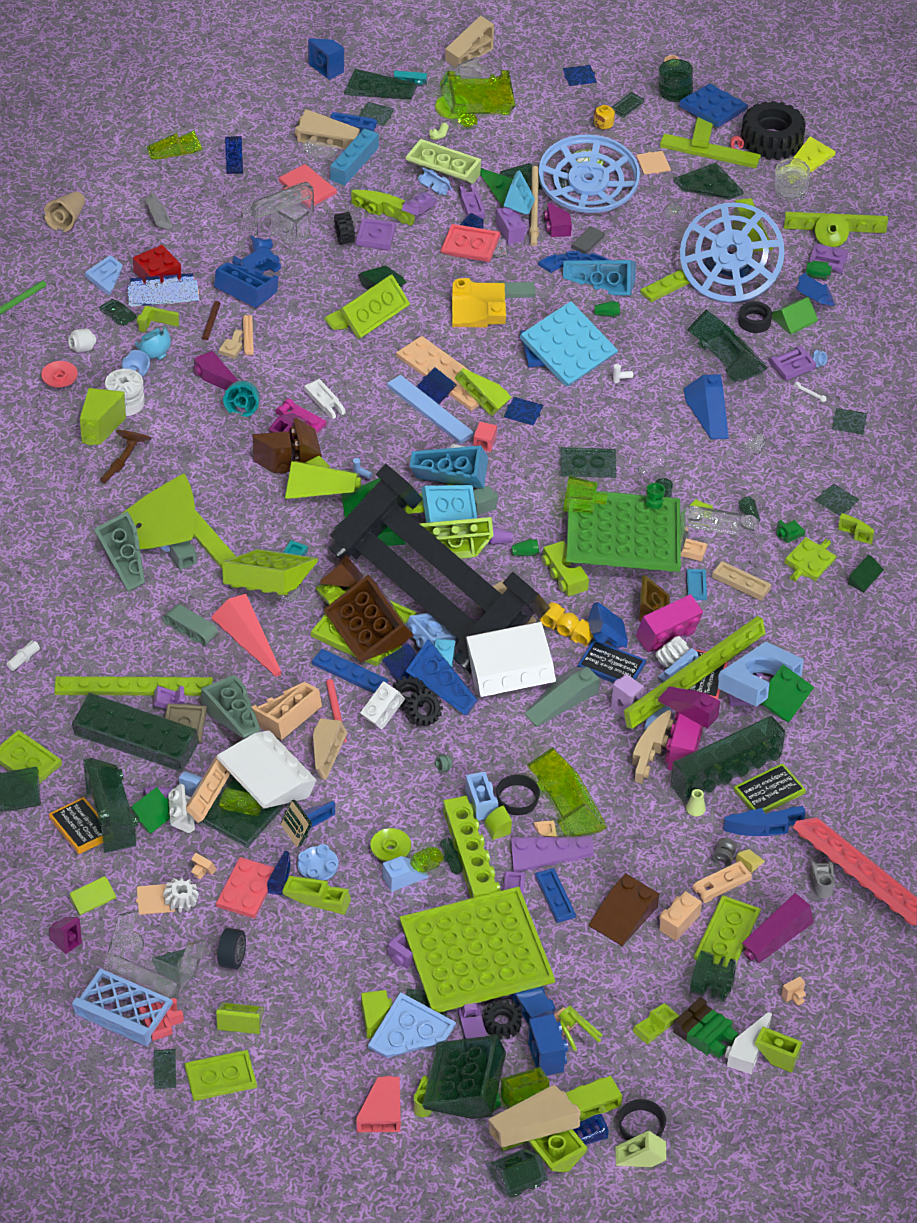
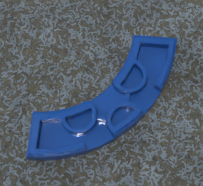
(555, 261)

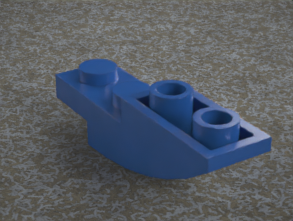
(761, 824)

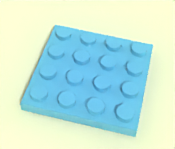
(568, 344)

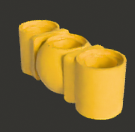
(567, 624)

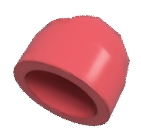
(739, 140)

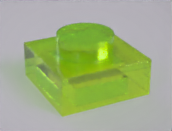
(467, 120)

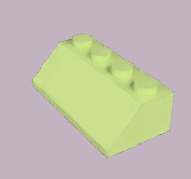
(445, 161)

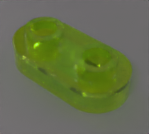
(427, 859)

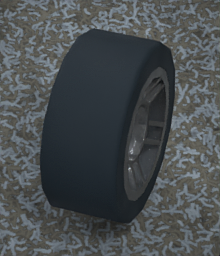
(231, 948)

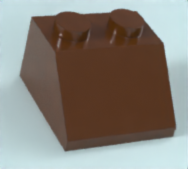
(273, 451)

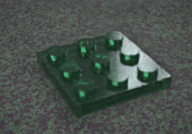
(236, 825)

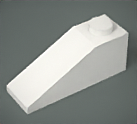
(743, 1051)

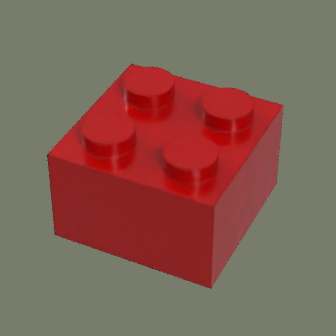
(156, 263)

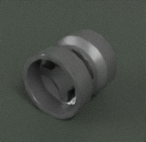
(724, 850)

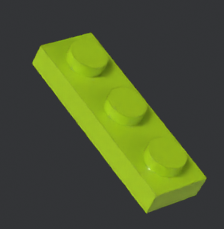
(665, 286)

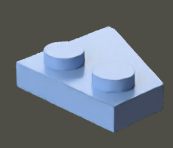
(105, 274)

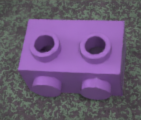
(510, 225)

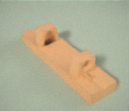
(207, 790)

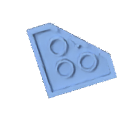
(410, 1028)

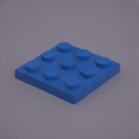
(713, 105)

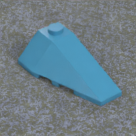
(612, 275)

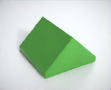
(795, 315)

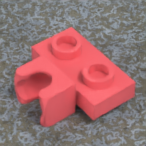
(170, 1019)

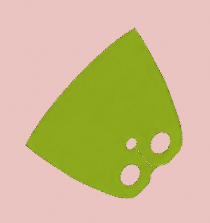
(165, 514)

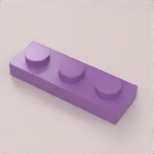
(419, 204)

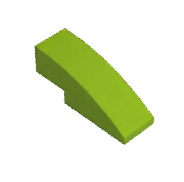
(317, 894)

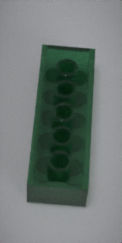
(135, 732)
(728, 758)

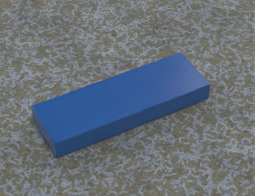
(555, 895)

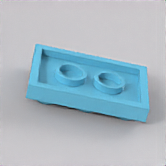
(448, 503)

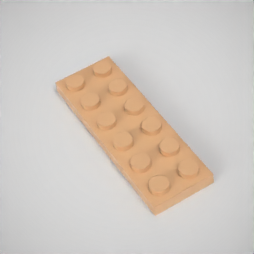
(424, 356)

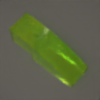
(175, 146)

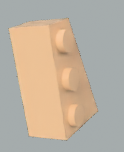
(289, 710)

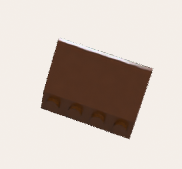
(368, 620)

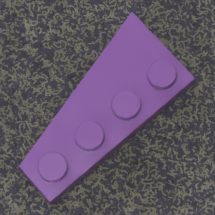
(543, 851)

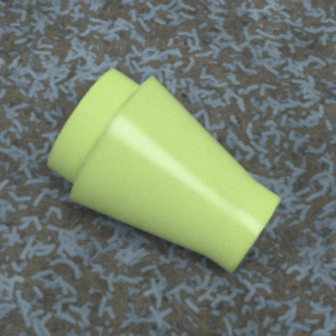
(696, 803)

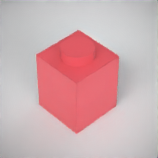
(485, 436)

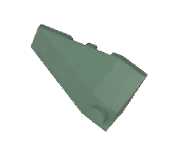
(122, 546)
(564, 694)
(230, 706)

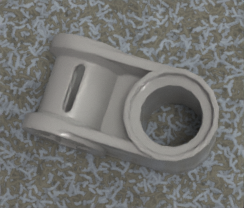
(822, 878)

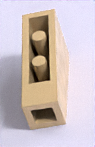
(325, 130)
(535, 1117)

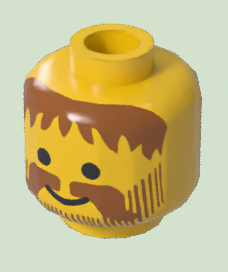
(604, 117)

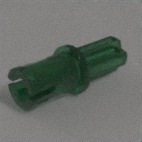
(451, 856)

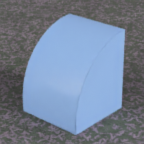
(190, 782)

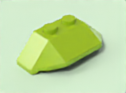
(463, 537)

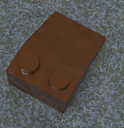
(625, 909)

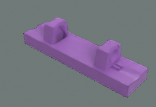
(471, 1026)

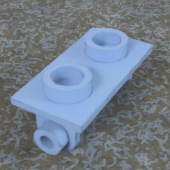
(430, 177)

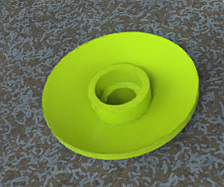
(830, 238)
(390, 838)

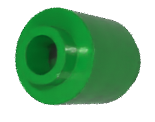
(818, 269)

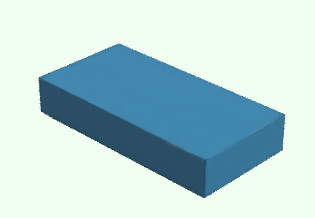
(697, 583)

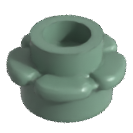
(443, 760)

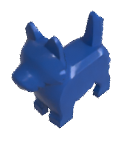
(261, 258)

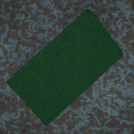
(865, 574)

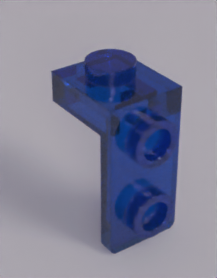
(234, 156)

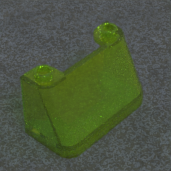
(478, 95)

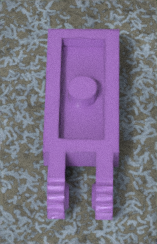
(472, 201)

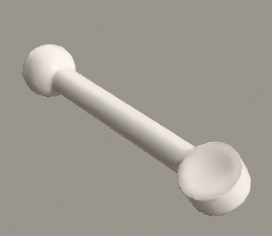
(797, 385)

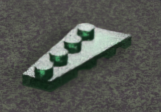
(379, 86)

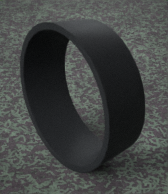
(520, 780)
(645, 1105)

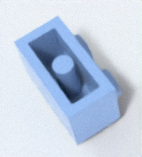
(480, 794)

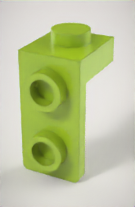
(157, 315)

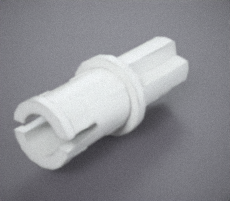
(23, 655)

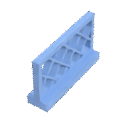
(117, 1023)

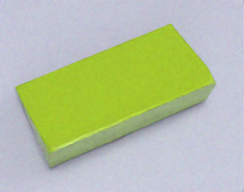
(92, 895)

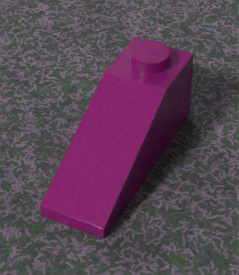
(213, 370)
(692, 704)

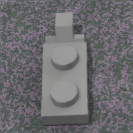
(158, 211)

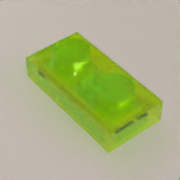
(240, 802)

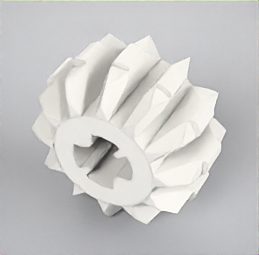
(672, 651)
(180, 894)

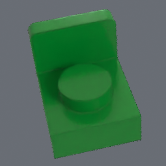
(789, 531)

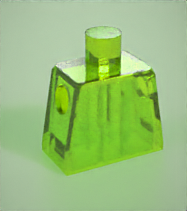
(582, 495)

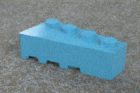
(451, 465)

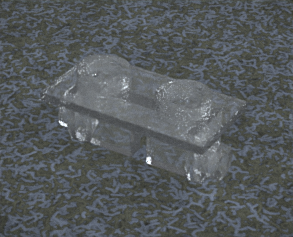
(320, 150)

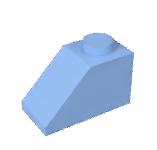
(400, 873)

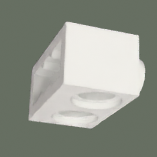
(382, 705)

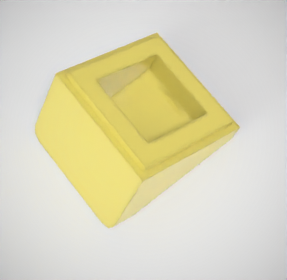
(749, 860)

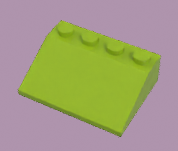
(267, 571)

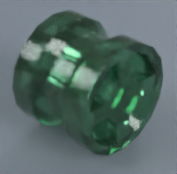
(667, 484)

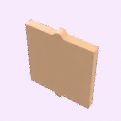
(653, 162)
(151, 899)

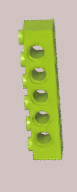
(469, 844)

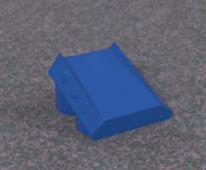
(815, 290)
(607, 626)

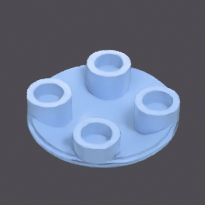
(318, 862)

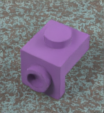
(163, 696)
(398, 953)

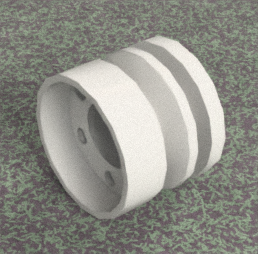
(132, 384)

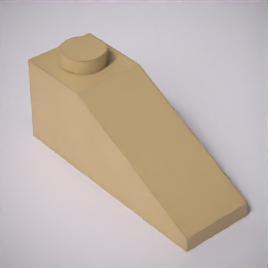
(327, 739)

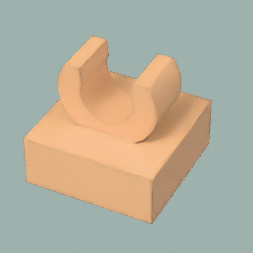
(202, 866)
(794, 990)

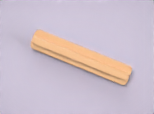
(248, 335)

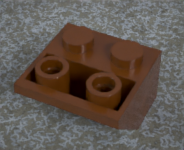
(304, 441)

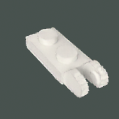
(324, 398)

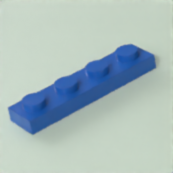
(348, 671)

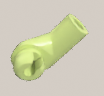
(441, 133)

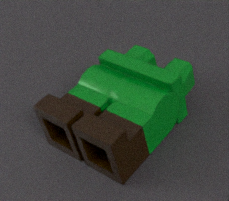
(705, 1028)

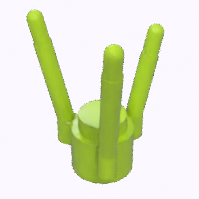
(572, 1017)

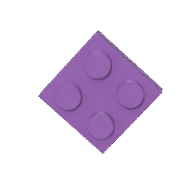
(376, 233)

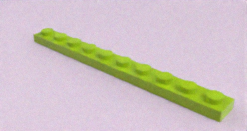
(696, 670)

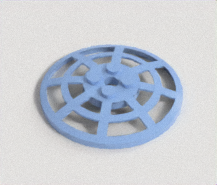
(591, 169)
(735, 261)

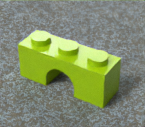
(569, 579)

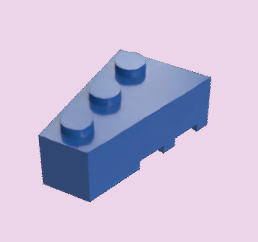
(245, 285)

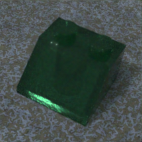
(518, 1172)

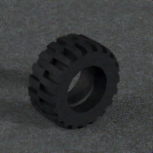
(770, 143)

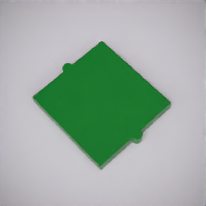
(152, 810)

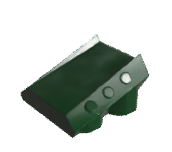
(372, 277)

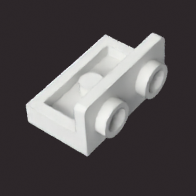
(177, 804)

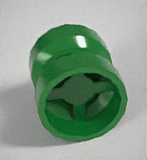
(654, 495)

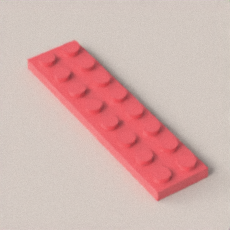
(859, 866)

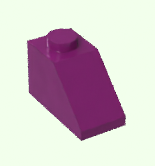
(66, 934)

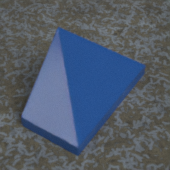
(320, 813)

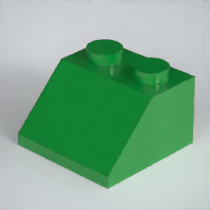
(786, 693)

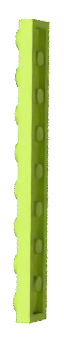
(127, 685)

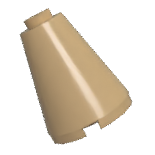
(64, 211)

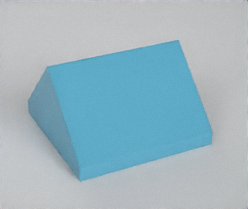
(519, 195)

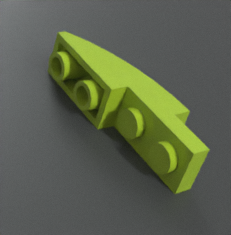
(380, 203)

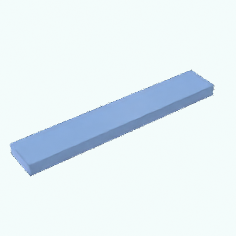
(430, 409)

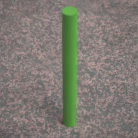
(22, 297)

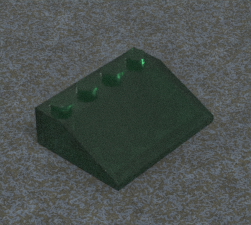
(466, 1077)

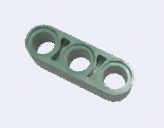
(191, 624)

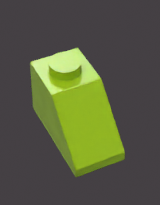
(374, 1008)
(779, 1049)

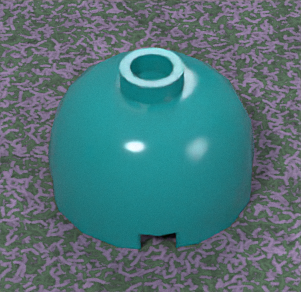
(243, 395)

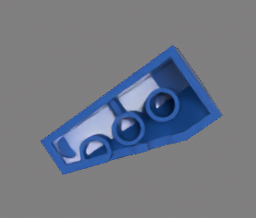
(708, 404)

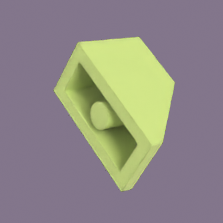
(641, 1151)

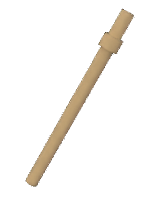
(534, 230)

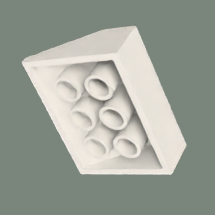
(510, 659)
(267, 770)

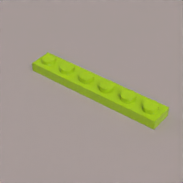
(856, 223)

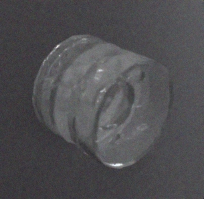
(792, 180)

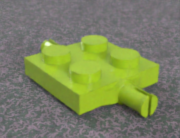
(810, 559)

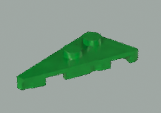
(497, 183)

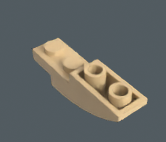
(650, 743)

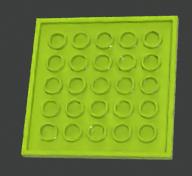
(476, 950)

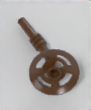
(132, 440)

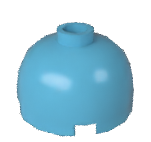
(155, 343)

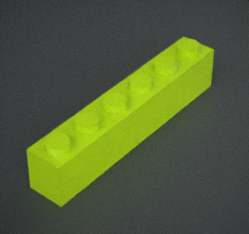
(592, 1099)

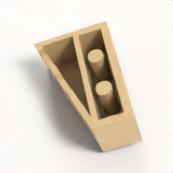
(472, 43)

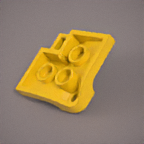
(477, 303)

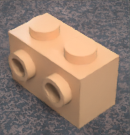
(680, 915)

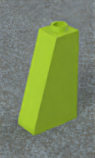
(318, 480)

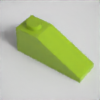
(484, 391)

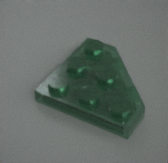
(709, 181)

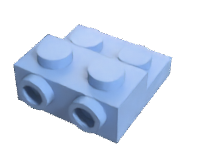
(427, 627)

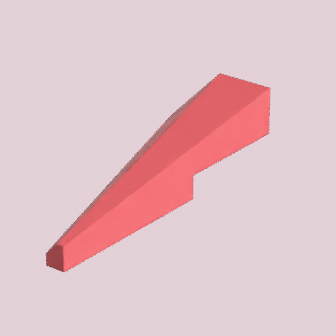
(240, 621)

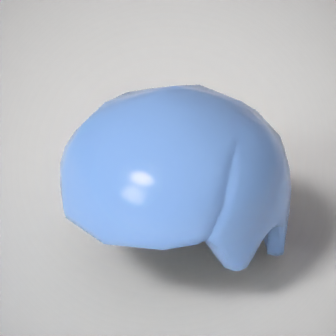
(137, 360)

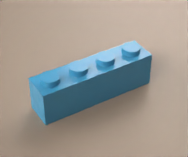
(354, 156)

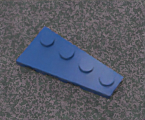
(441, 678)

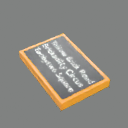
(78, 825)

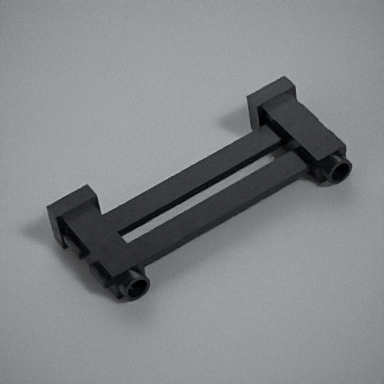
(384, 509)

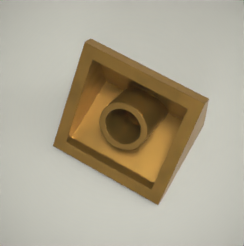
(651, 597)

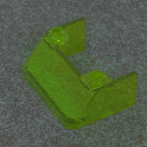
(568, 793)

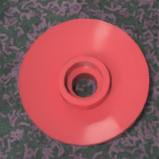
(59, 374)

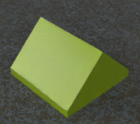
(239, 1017)
(560, 1150)

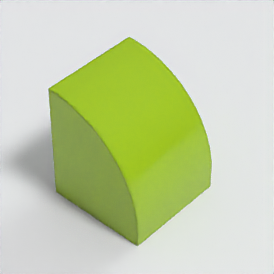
(498, 823)

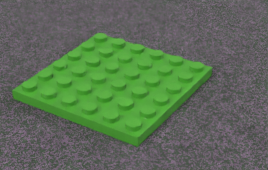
(627, 534)

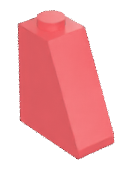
(381, 1107)

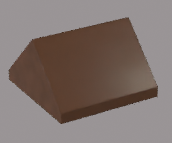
(342, 574)

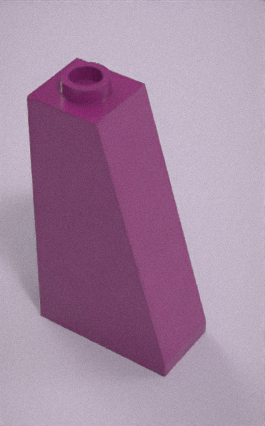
(778, 929)

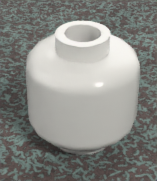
(81, 340)

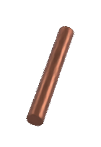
(214, 311)

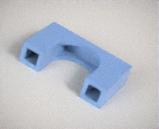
(766, 658)

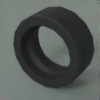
(755, 326)

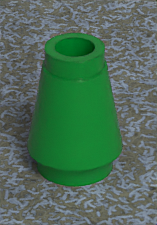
(608, 309)
(526, 548)

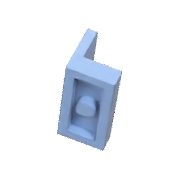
(685, 660)

